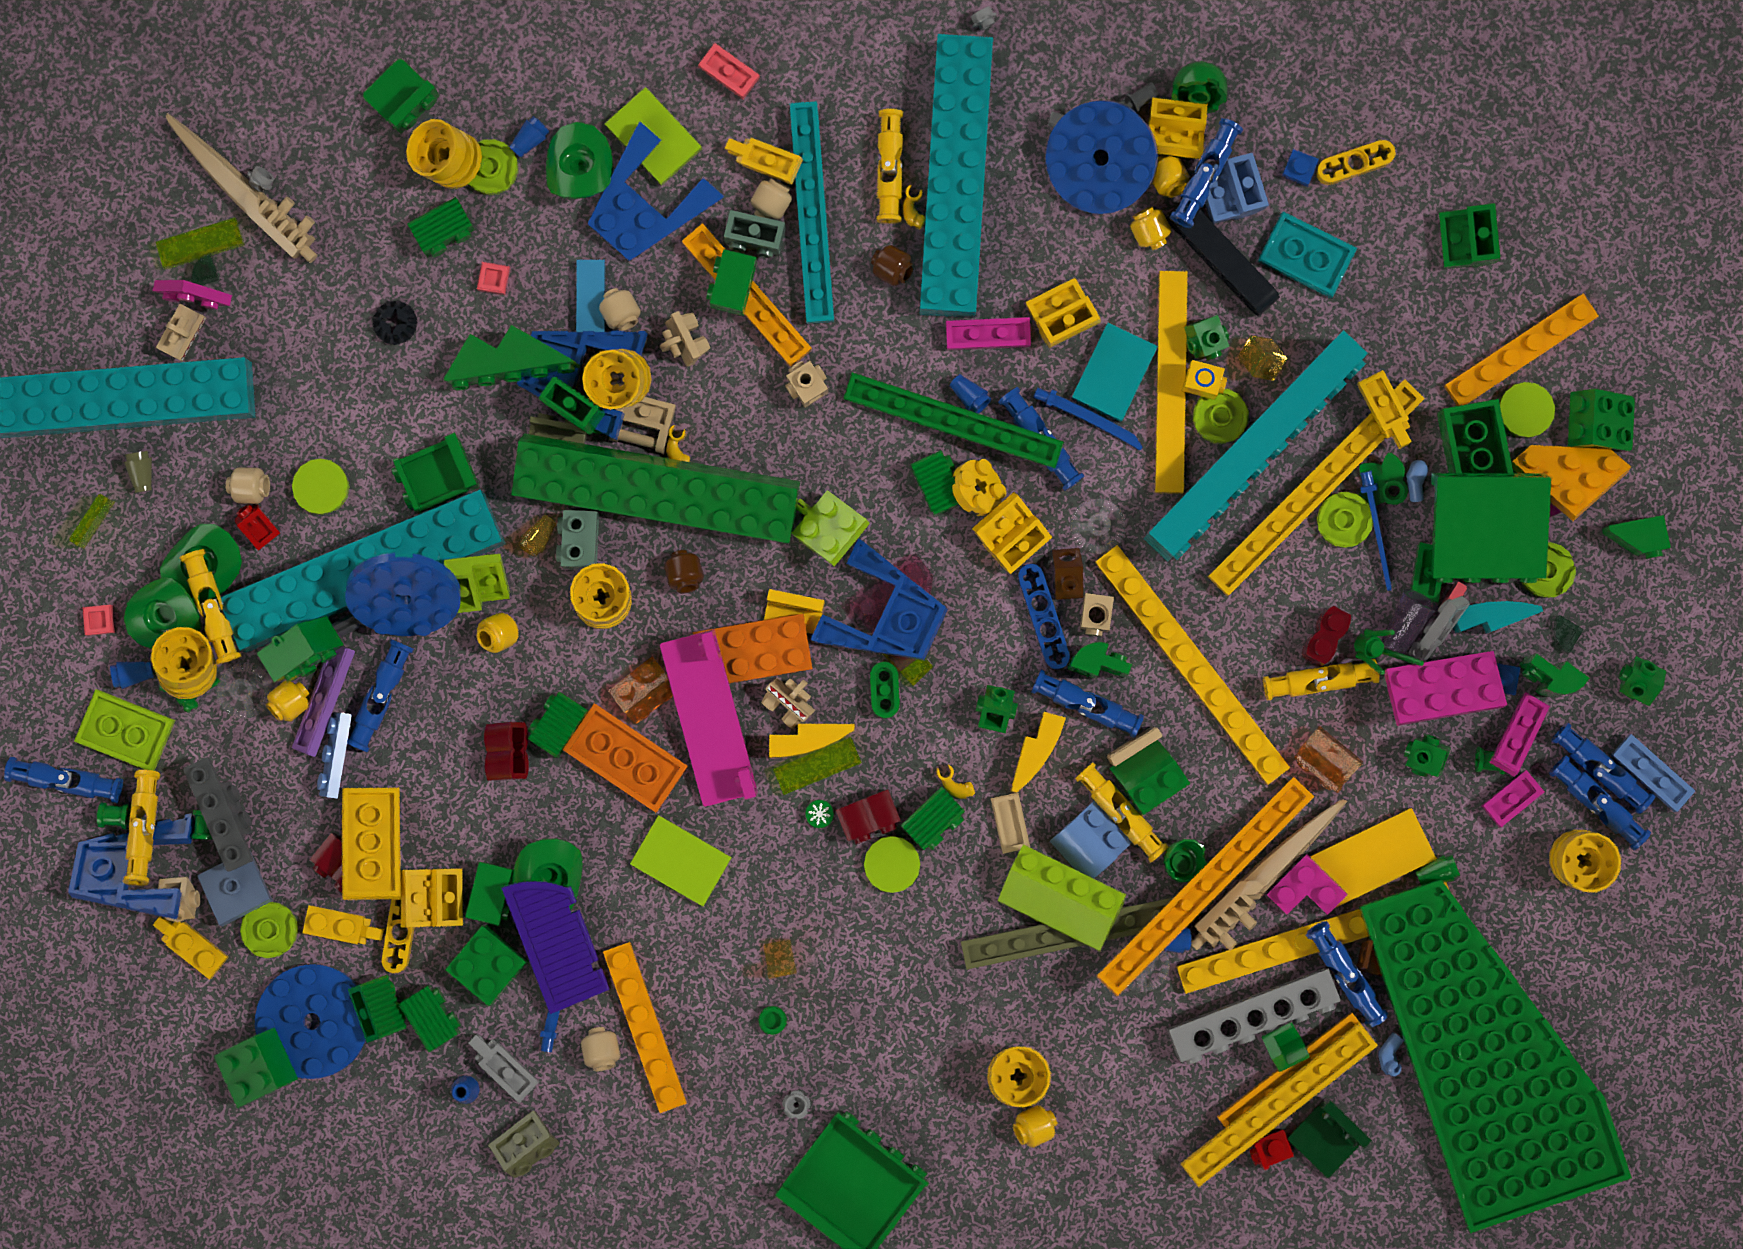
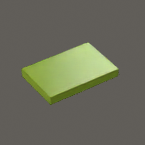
(676, 144)
(124, 730)
(680, 860)

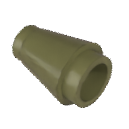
(139, 470)

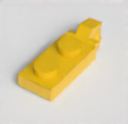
(765, 159)
(1386, 408)
(340, 926)
(191, 946)

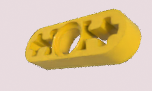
(1372, 149)
(387, 951)

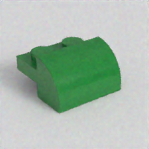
(1470, 237)
(1093, 658)
(1553, 679)

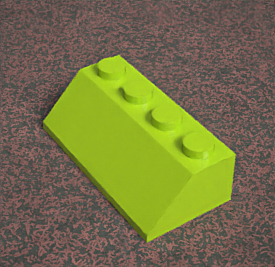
(1061, 897)

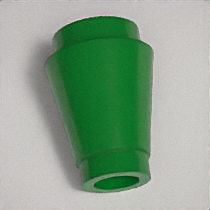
(1441, 868)

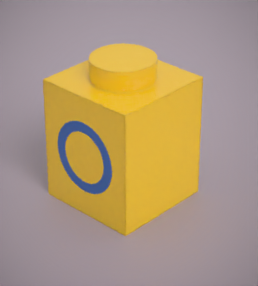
(1204, 380)

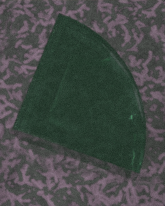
(205, 270)
(1566, 633)

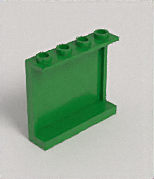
(1490, 526)
(852, 1185)

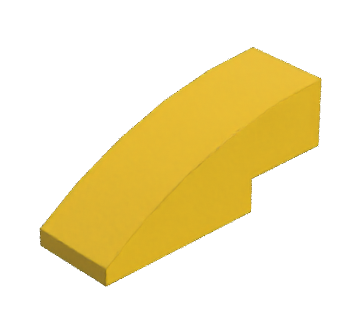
(809, 739)
(1036, 751)

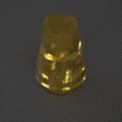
(537, 536)

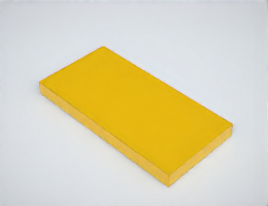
(371, 843)
(1376, 855)

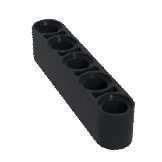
(1227, 263)

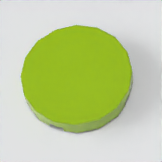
(495, 176)
(1527, 410)
(1218, 425)
(320, 486)
(1344, 519)
(1556, 581)
(892, 864)
(270, 937)

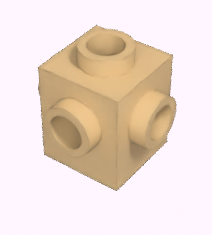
(806, 392)
(189, 900)

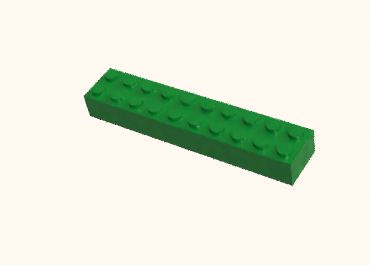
(655, 488)

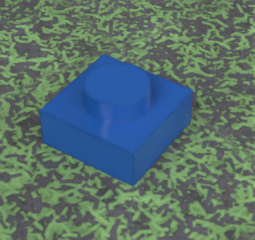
(1300, 167)
(1509, 678)

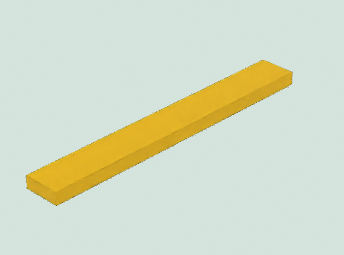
(1170, 382)
(1278, 1104)

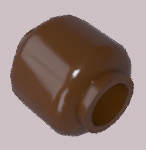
(892, 265)
(684, 571)

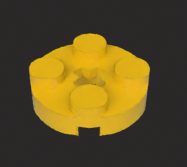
(991, 488)

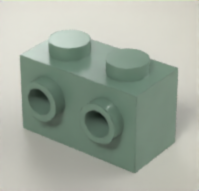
(754, 233)
(579, 539)

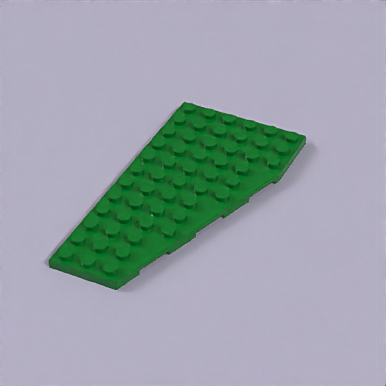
(1496, 1078)

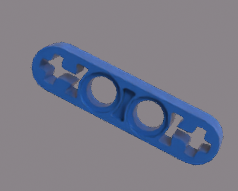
(1041, 617)

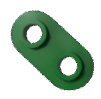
(884, 690)

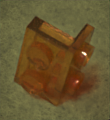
(642, 690)
(1327, 759)

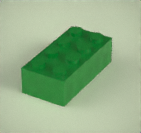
(1475, 438)

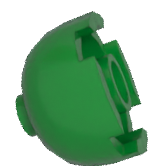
(1201, 84)

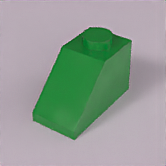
(1641, 536)

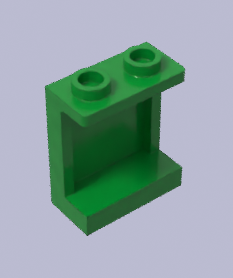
(435, 474)

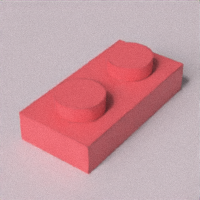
(729, 71)

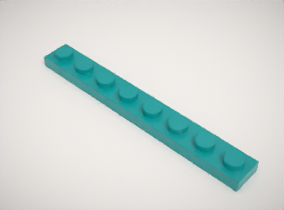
(812, 213)

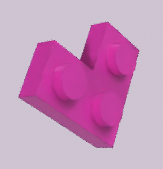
(187, 291)
(1309, 880)

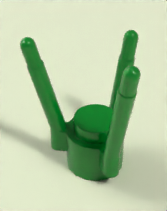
(1369, 646)

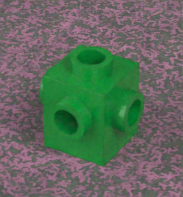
(1207, 338)
(1641, 680)
(996, 708)
(1436, 753)

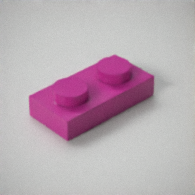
(1512, 798)

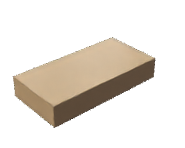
(1134, 746)
(1010, 822)

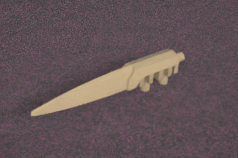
(255, 204)
(1240, 898)

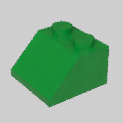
(1150, 777)

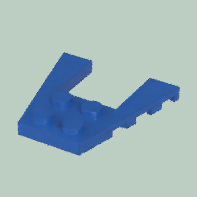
(627, 218)
(575, 346)
(906, 623)
(103, 864)

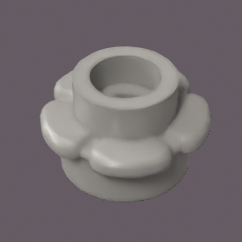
(983, 18)
(260, 179)
(790, 1110)

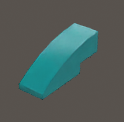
(1495, 615)

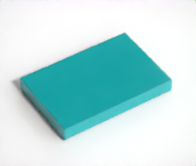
(1307, 254)
(1114, 372)

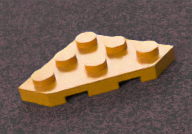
(1576, 473)

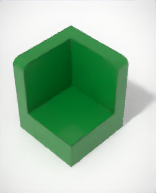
(1285, 1047)

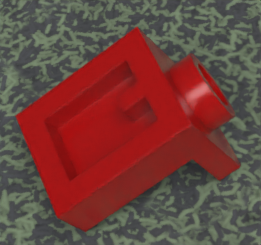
(256, 525)
(1271, 1149)

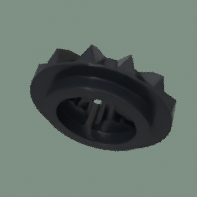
(402, 332)

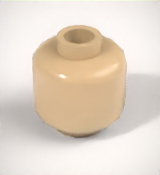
(771, 199)
(619, 309)
(248, 485)
(600, 1049)

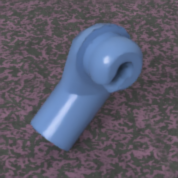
(1415, 478)
(1388, 1057)

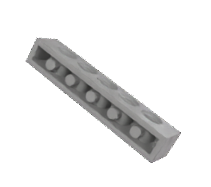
(1318, 982)

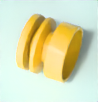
(443, 154)
(601, 378)
(596, 580)
(184, 648)
(1600, 857)
(1031, 1088)

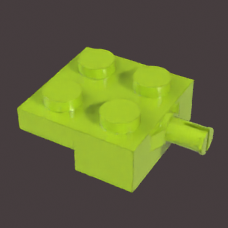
(829, 527)
(480, 580)

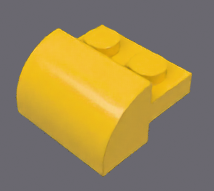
(1178, 127)
(1062, 312)
(1011, 533)
(431, 898)

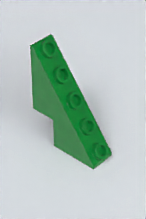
(514, 358)

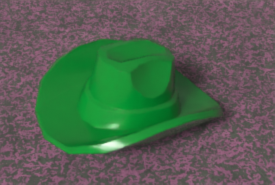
(578, 162)
(221, 558)
(159, 608)
(551, 862)

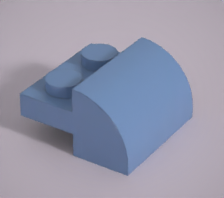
(1236, 191)
(1091, 841)

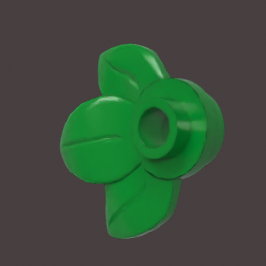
(1386, 475)

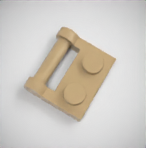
(649, 414)

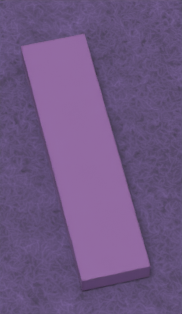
(322, 702)

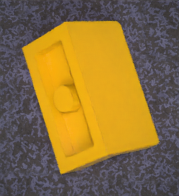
(788, 604)

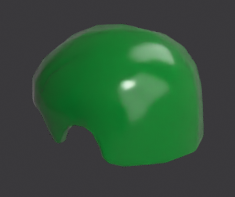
(1184, 859)

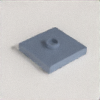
(234, 892)

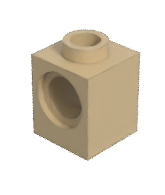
(1101, 602)

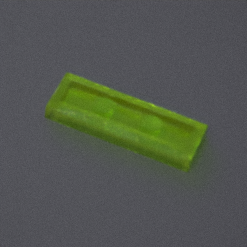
(198, 242)
(817, 766)

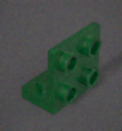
(1328, 1137)

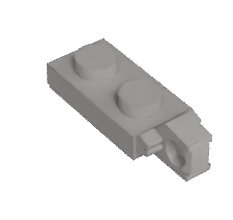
(1439, 629)
(503, 1067)

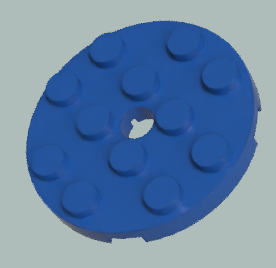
(1130, 153)
(377, 581)
(316, 991)

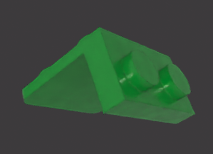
(401, 96)
(1601, 419)

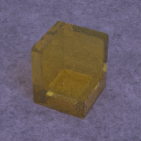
(1262, 357)
(780, 959)

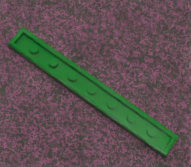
(953, 420)

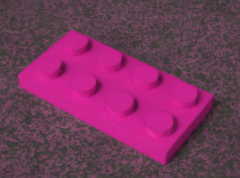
(1445, 688)

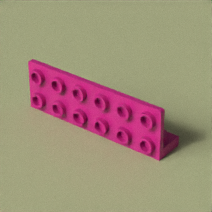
(708, 718)

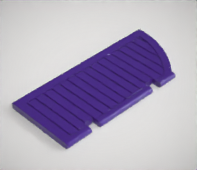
(555, 942)

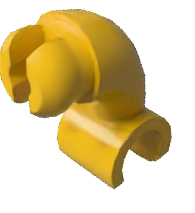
(910, 213)
(673, 450)
(957, 790)

